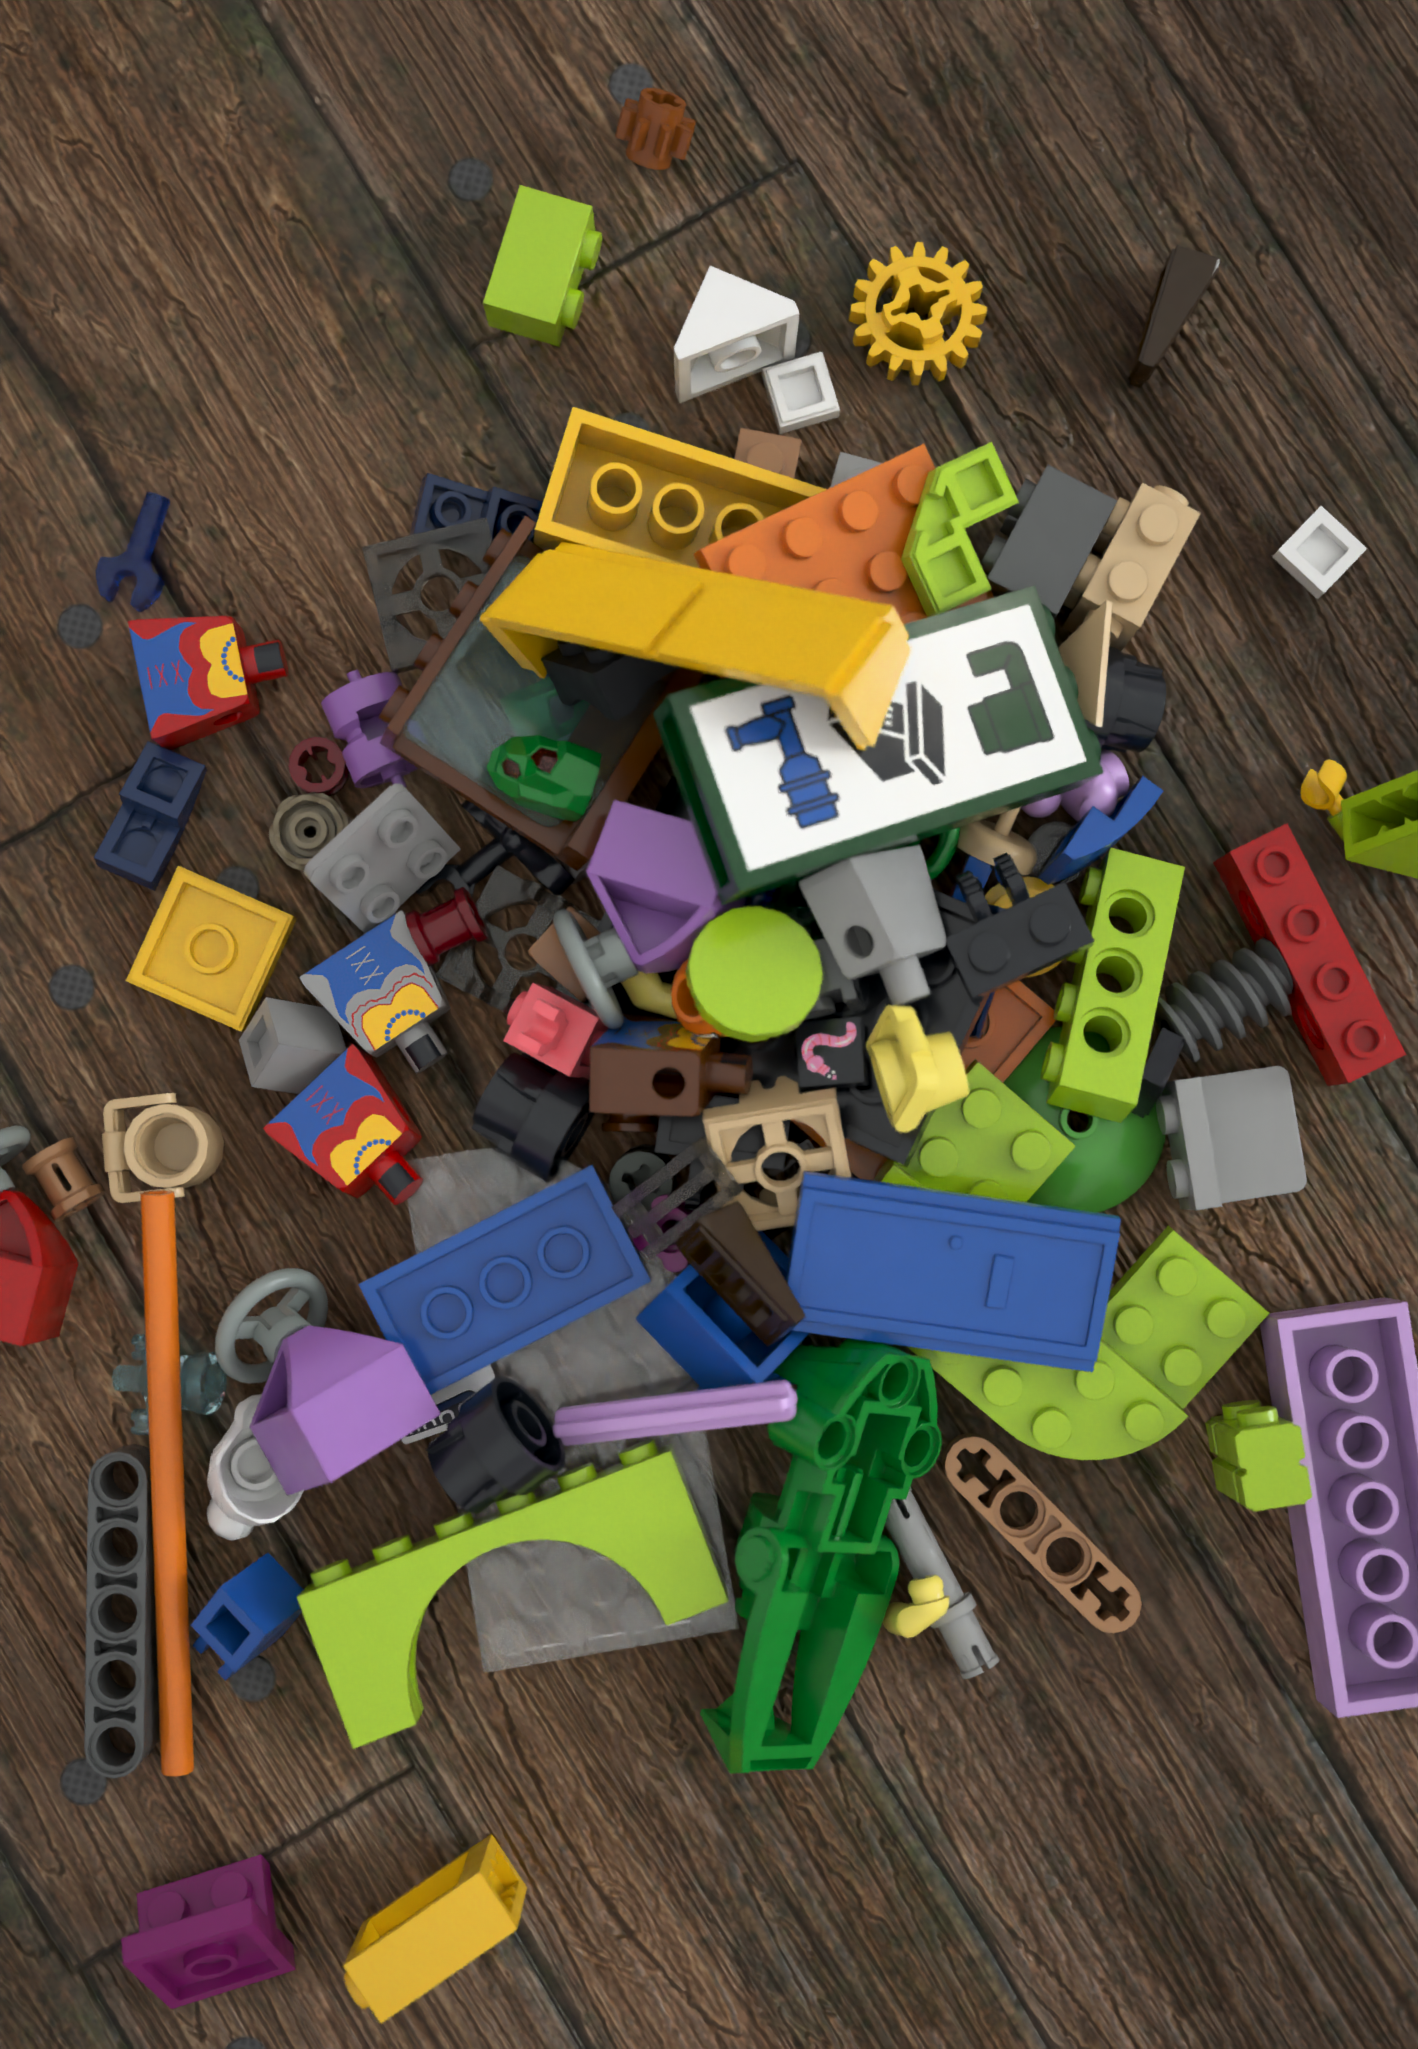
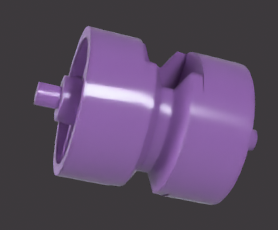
(354, 718)

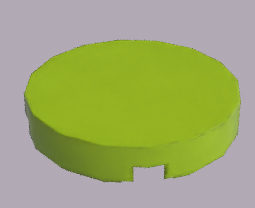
(754, 973)

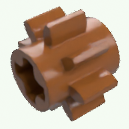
(655, 128)

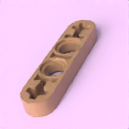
(1037, 1535)

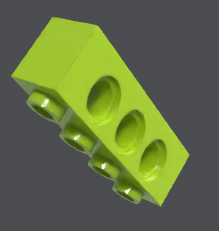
(1146, 896)

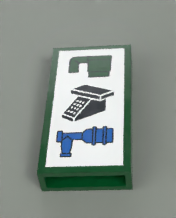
(970, 733)

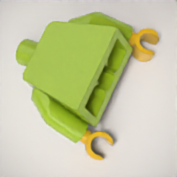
(1376, 824)

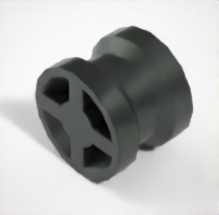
(640, 1164)

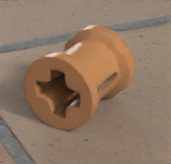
(44, 1167)

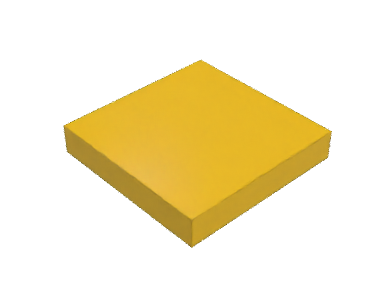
(211, 949)

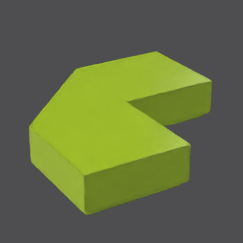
(937, 547)

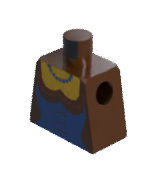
(661, 1069)

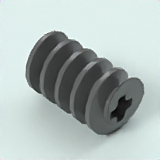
(1226, 997)

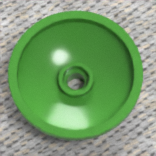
(1108, 1156)

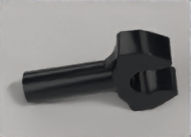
(470, 871)

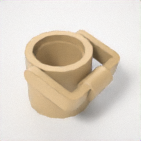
(162, 1146)

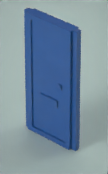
(951, 1271)

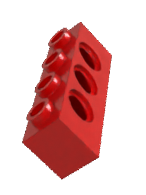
(1330, 990)

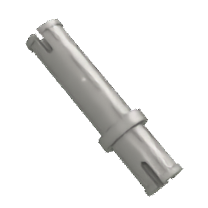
(926, 1558)

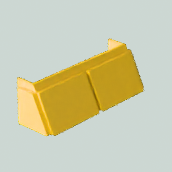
(708, 623)

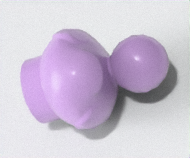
(1099, 792)

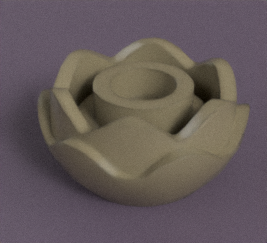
(293, 819)

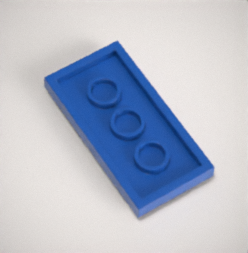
(507, 1280)

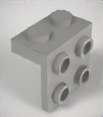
(381, 858)
(1231, 1137)

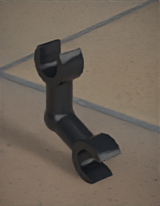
(533, 857)

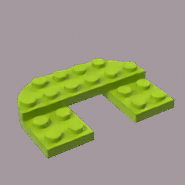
(1163, 1323)

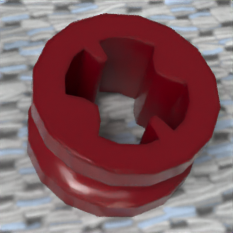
(303, 777)

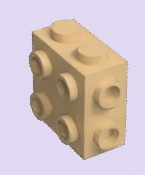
(1134, 560)

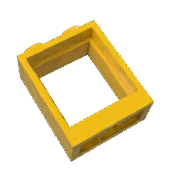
(434, 1929)

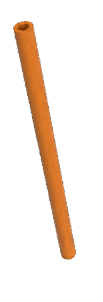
(167, 1482)

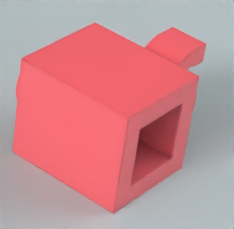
(554, 1029)

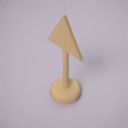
(1087, 658)

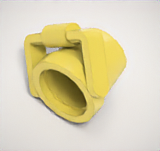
(916, 1070)

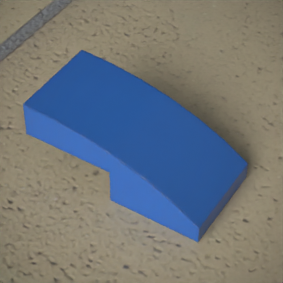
(1097, 832)

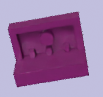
(208, 1934)

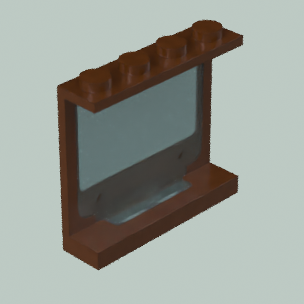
(481, 697)

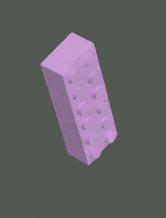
(1354, 1392)

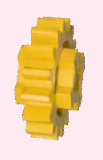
(930, 289)

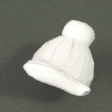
(242, 1481)

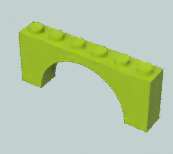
(372, 1614)

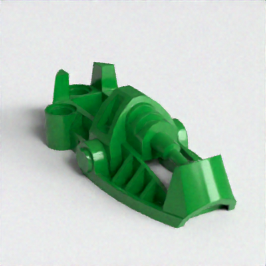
(820, 1549)

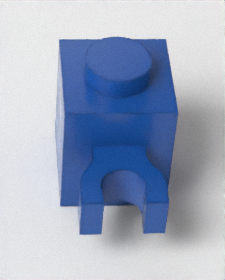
(248, 1614)

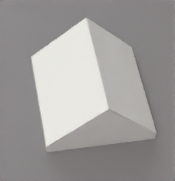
(732, 334)

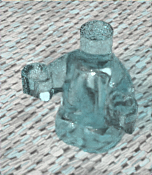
(201, 1383)

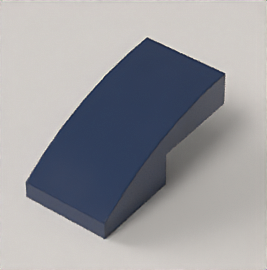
(152, 815)

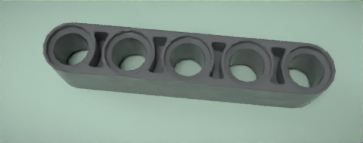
(106, 1635)

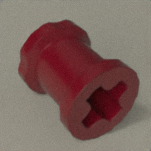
(446, 926)

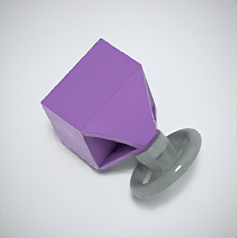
(656, 896)
(327, 1390)

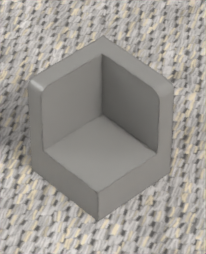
(289, 1045)

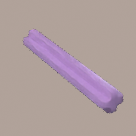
(676, 1413)

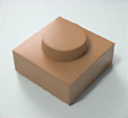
(769, 451)

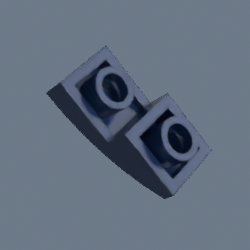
(451, 503)

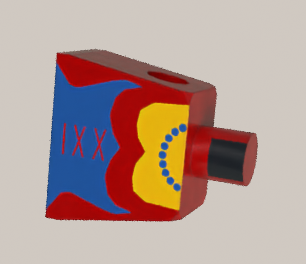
(200, 675)
(352, 1129)

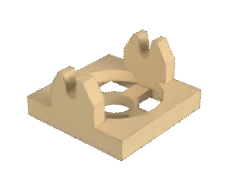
(770, 1107)

